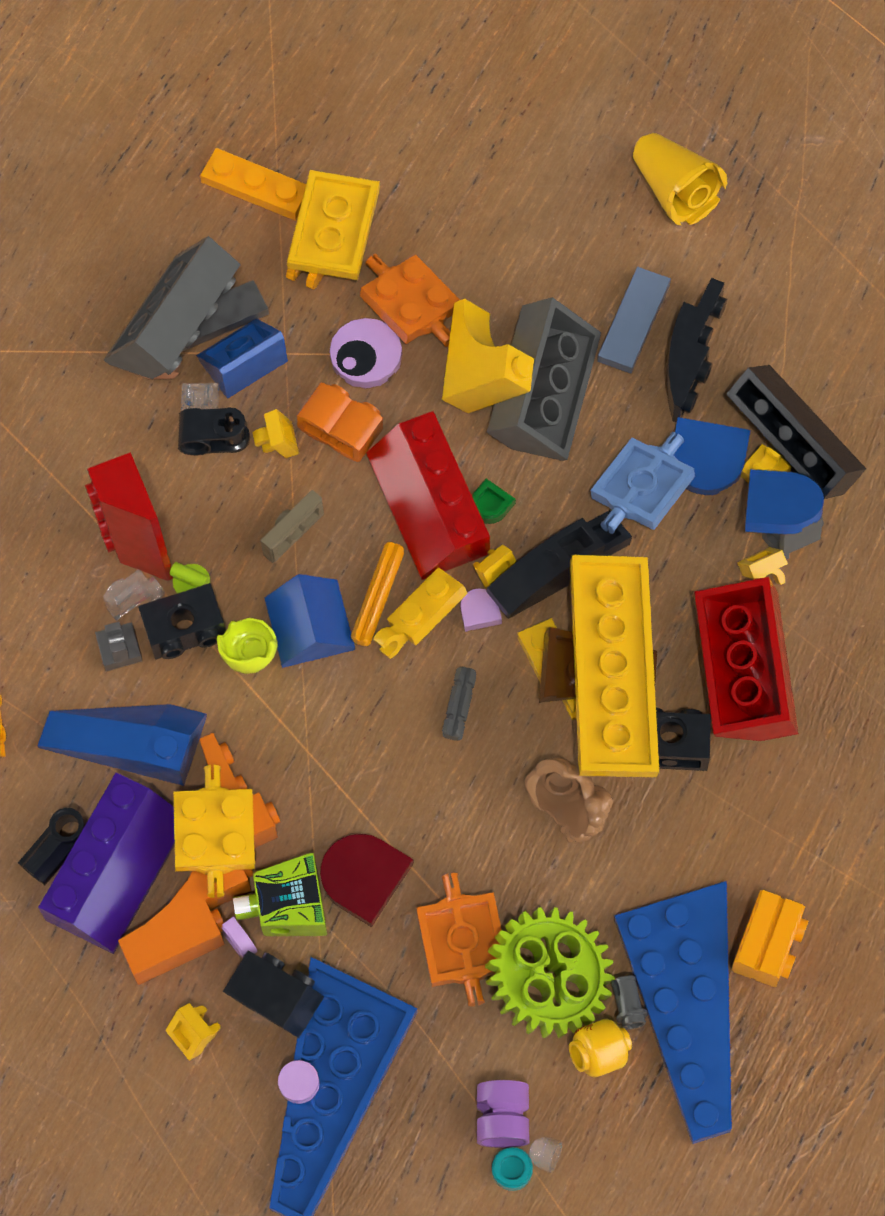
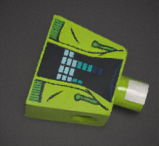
(286, 899)

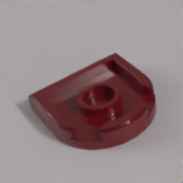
(363, 875)

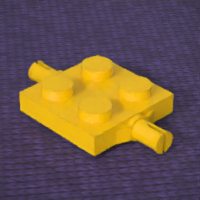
(214, 830)

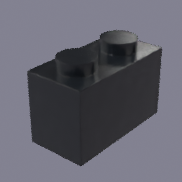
(273, 993)

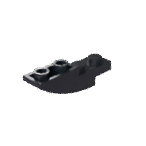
(689, 349)
(548, 565)

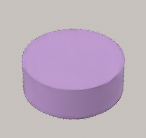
(298, 1082)

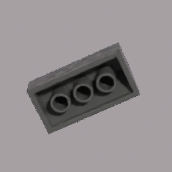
(174, 310)
(563, 360)

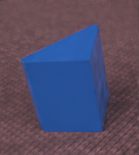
(244, 356)
(309, 620)

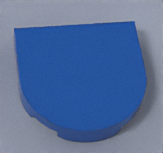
(714, 453)
(782, 502)

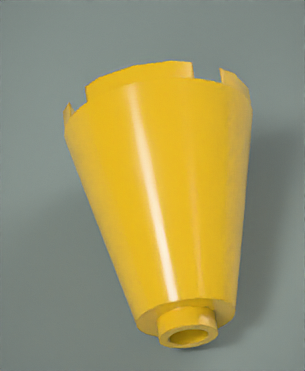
(679, 178)

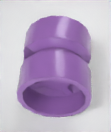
(502, 1111)

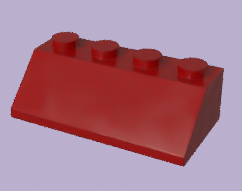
(428, 496)
(127, 516)
(746, 661)

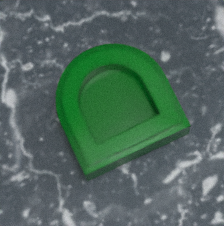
(492, 502)

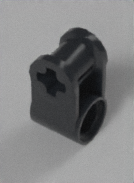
(210, 431)

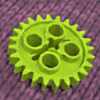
(583, 969)

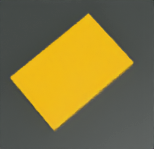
(333, 225)

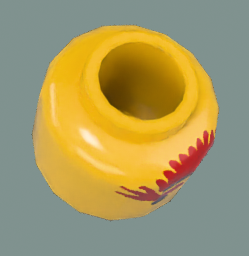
(600, 1048)

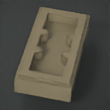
(292, 526)

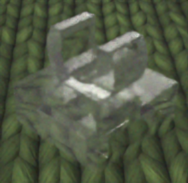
(200, 396)

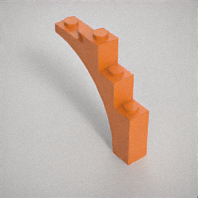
(186, 925)

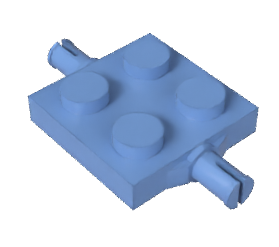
(642, 483)

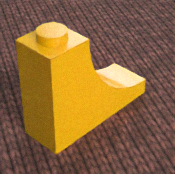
(476, 369)

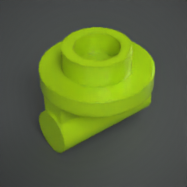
(188, 576)

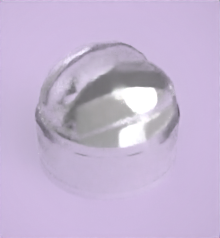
(545, 1153)

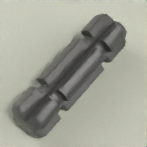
(459, 703)

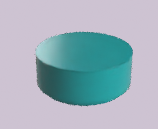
(512, 1169)

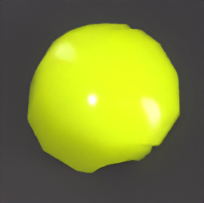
(247, 645)

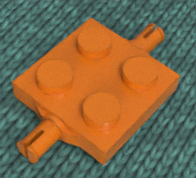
(409, 299)
(458, 938)

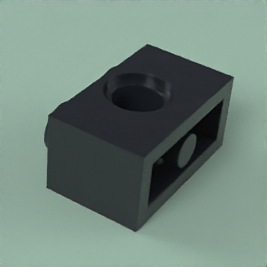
(194, 605)
(693, 748)

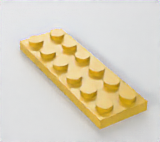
(614, 666)

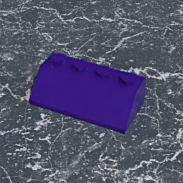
(112, 864)

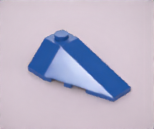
(136, 739)

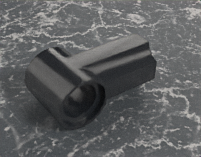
(51, 848)

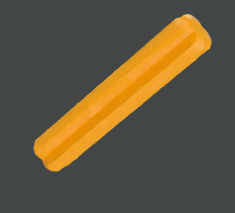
(377, 594)

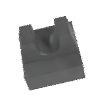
(118, 646)

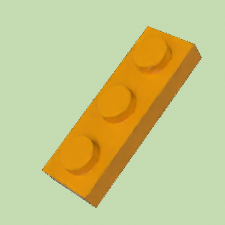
(254, 183)

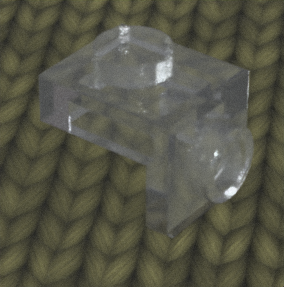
(129, 592)

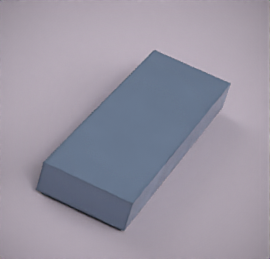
(634, 320)

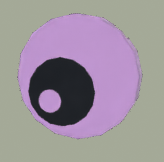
(365, 353)

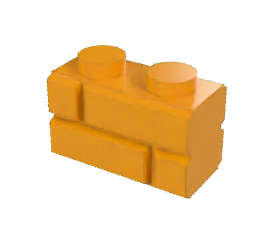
(768, 939)

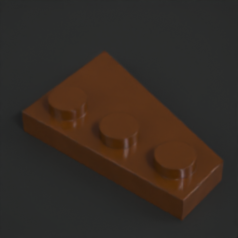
(558, 666)

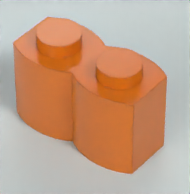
(340, 422)

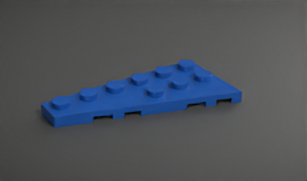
(683, 981)
(351, 1049)

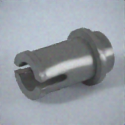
(628, 1003)

